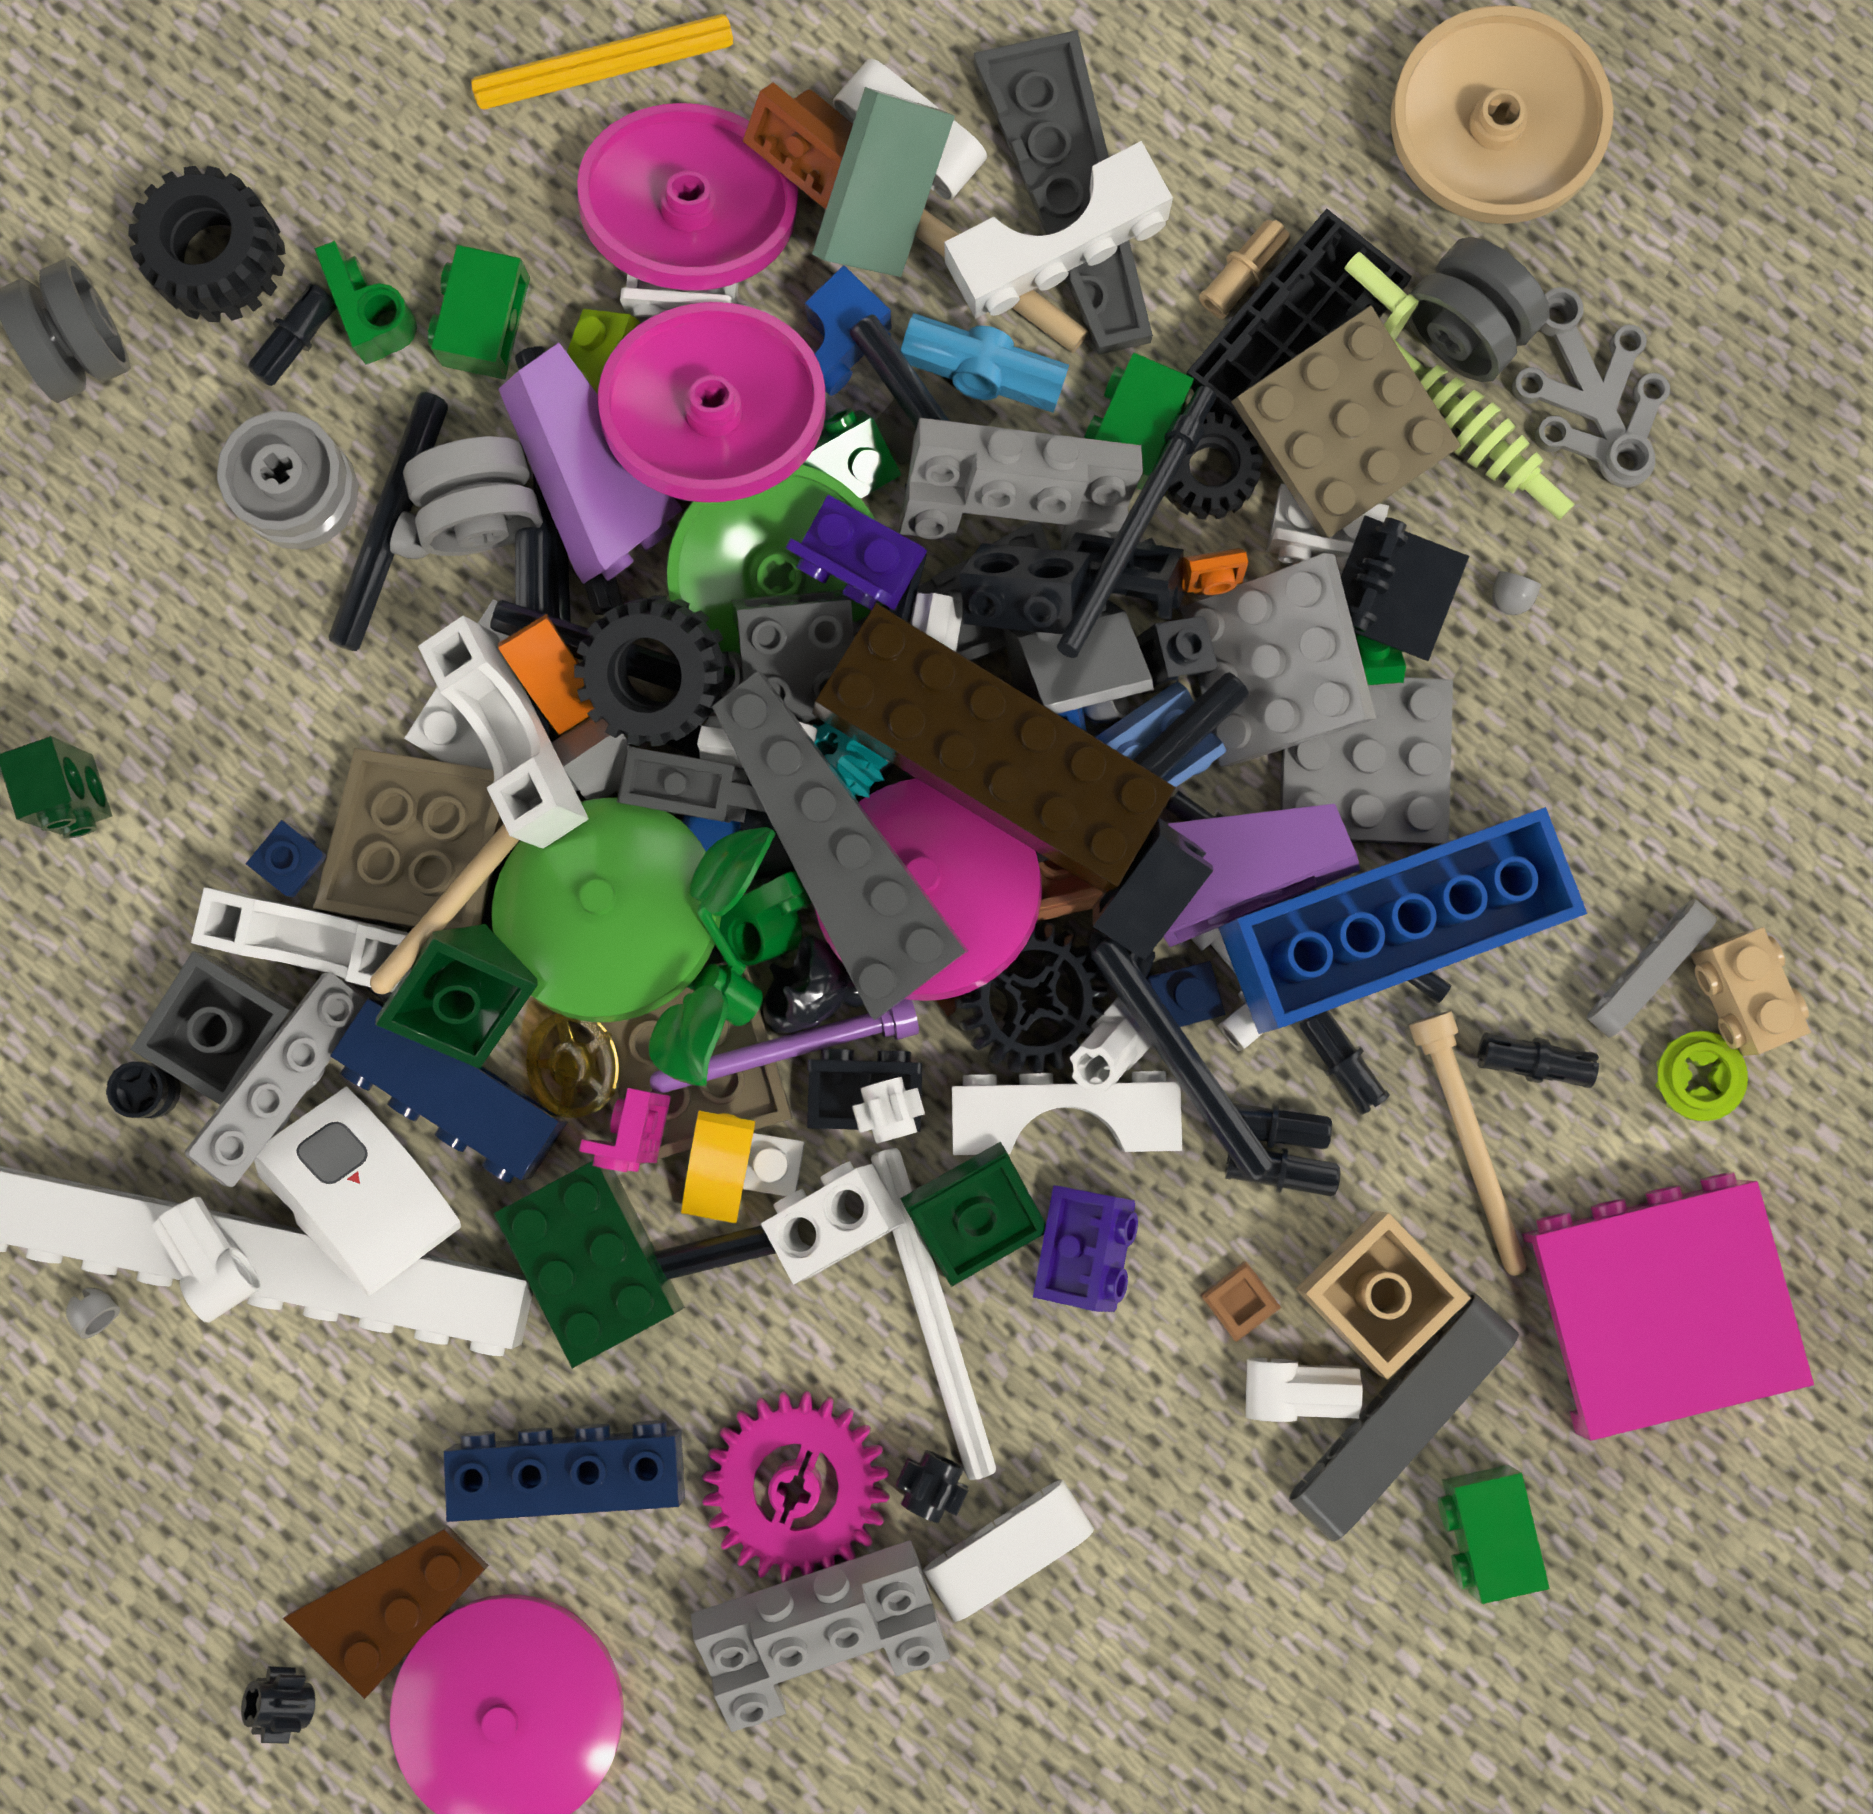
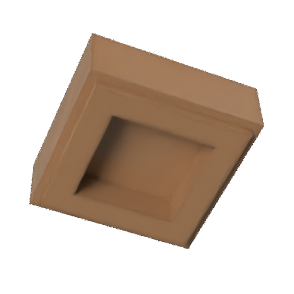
(1240, 1301)

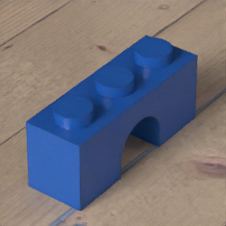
(833, 313)

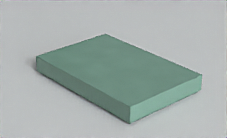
(883, 183)

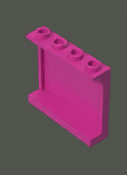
(1669, 1306)

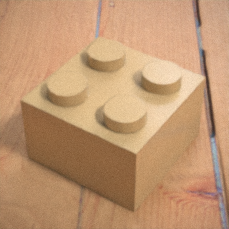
(1382, 1293)

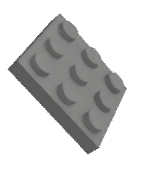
(1294, 654)
(1383, 773)

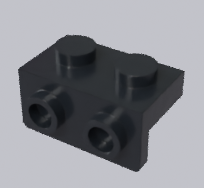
(838, 1079)

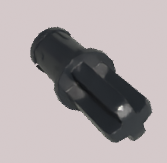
(292, 334)
(1344, 1061)
(1287, 1126)
(1294, 1174)

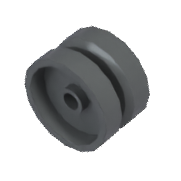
(1478, 309)
(62, 330)

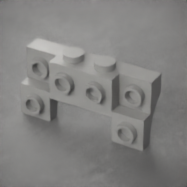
(1016, 477)
(815, 1624)

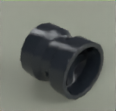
(131, 1087)

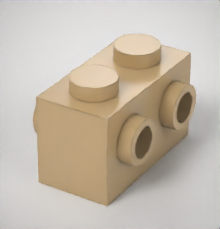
(1751, 992)

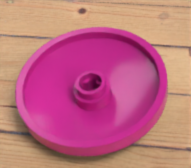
(684, 198)
(712, 402)
(970, 871)
(507, 1710)

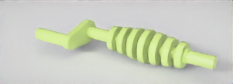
(1459, 414)

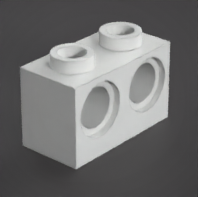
(836, 1230)

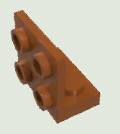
(799, 138)

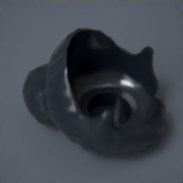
(808, 990)

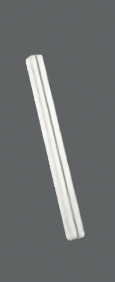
(936, 1325)

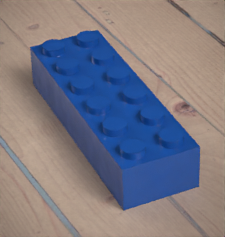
(1401, 920)

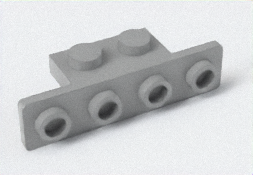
(275, 1081)

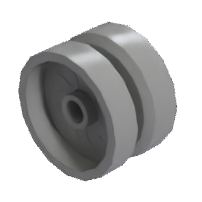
(287, 480)
(471, 495)

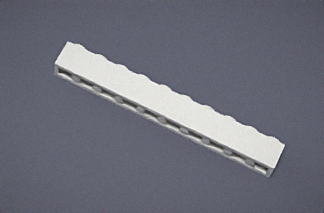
(116, 1231)

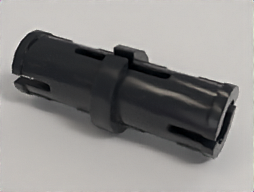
(1538, 1060)

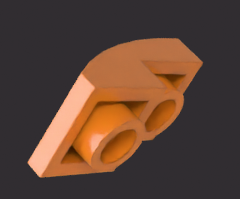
(1214, 571)
(547, 672)

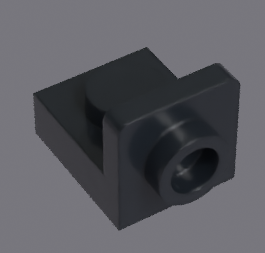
(1177, 651)

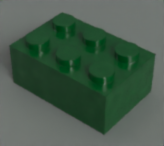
(588, 1261)

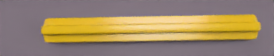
(602, 61)

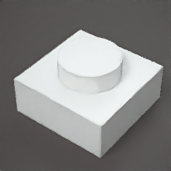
(774, 1165)

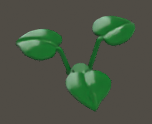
(690, 1030)

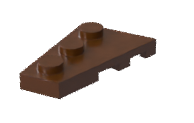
(385, 1611)

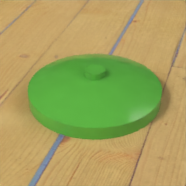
(741, 553)
(606, 913)

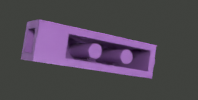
(588, 492)
(1262, 863)

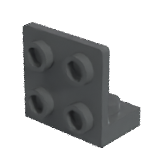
(794, 642)

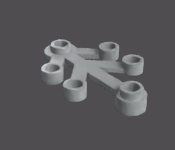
(1595, 397)

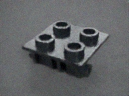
(1400, 586)

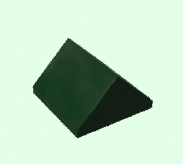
(459, 994)

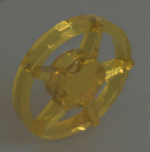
(572, 1066)

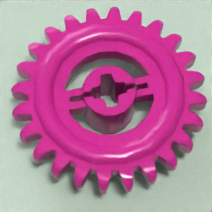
(776, 1539)

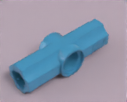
(983, 362)

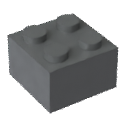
(211, 1026)

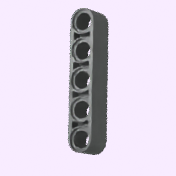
(1404, 1420)

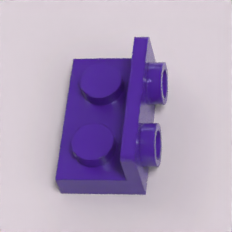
(859, 552)
(1085, 1249)

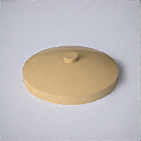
(1501, 114)

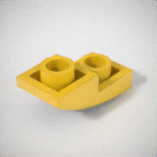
(717, 1166)

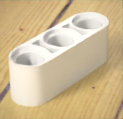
(962, 151)
(1010, 1552)

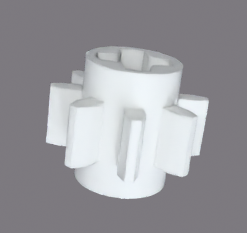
(888, 1110)

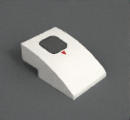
(356, 1191)

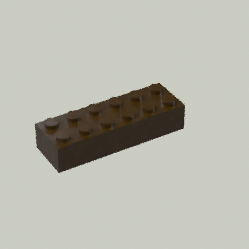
(992, 749)

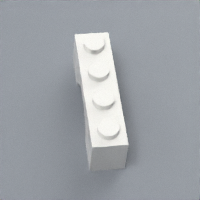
(1000, 264)
(528, 776)
(293, 935)
(1137, 1113)

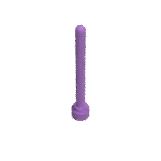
(897, 1022)

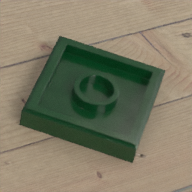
(975, 1214)

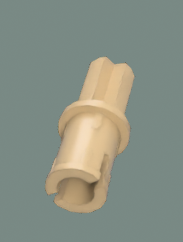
(1244, 268)

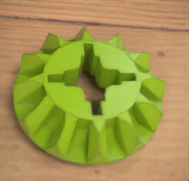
(1727, 1076)

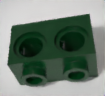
(55, 787)

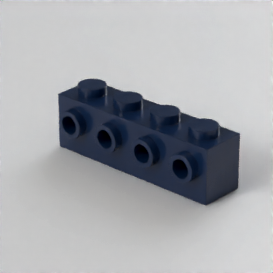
(463, 1101)
(564, 1473)

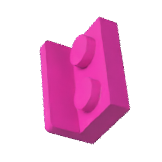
(639, 1131)

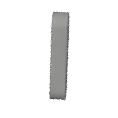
(1656, 965)

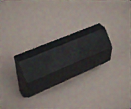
(1291, 311)

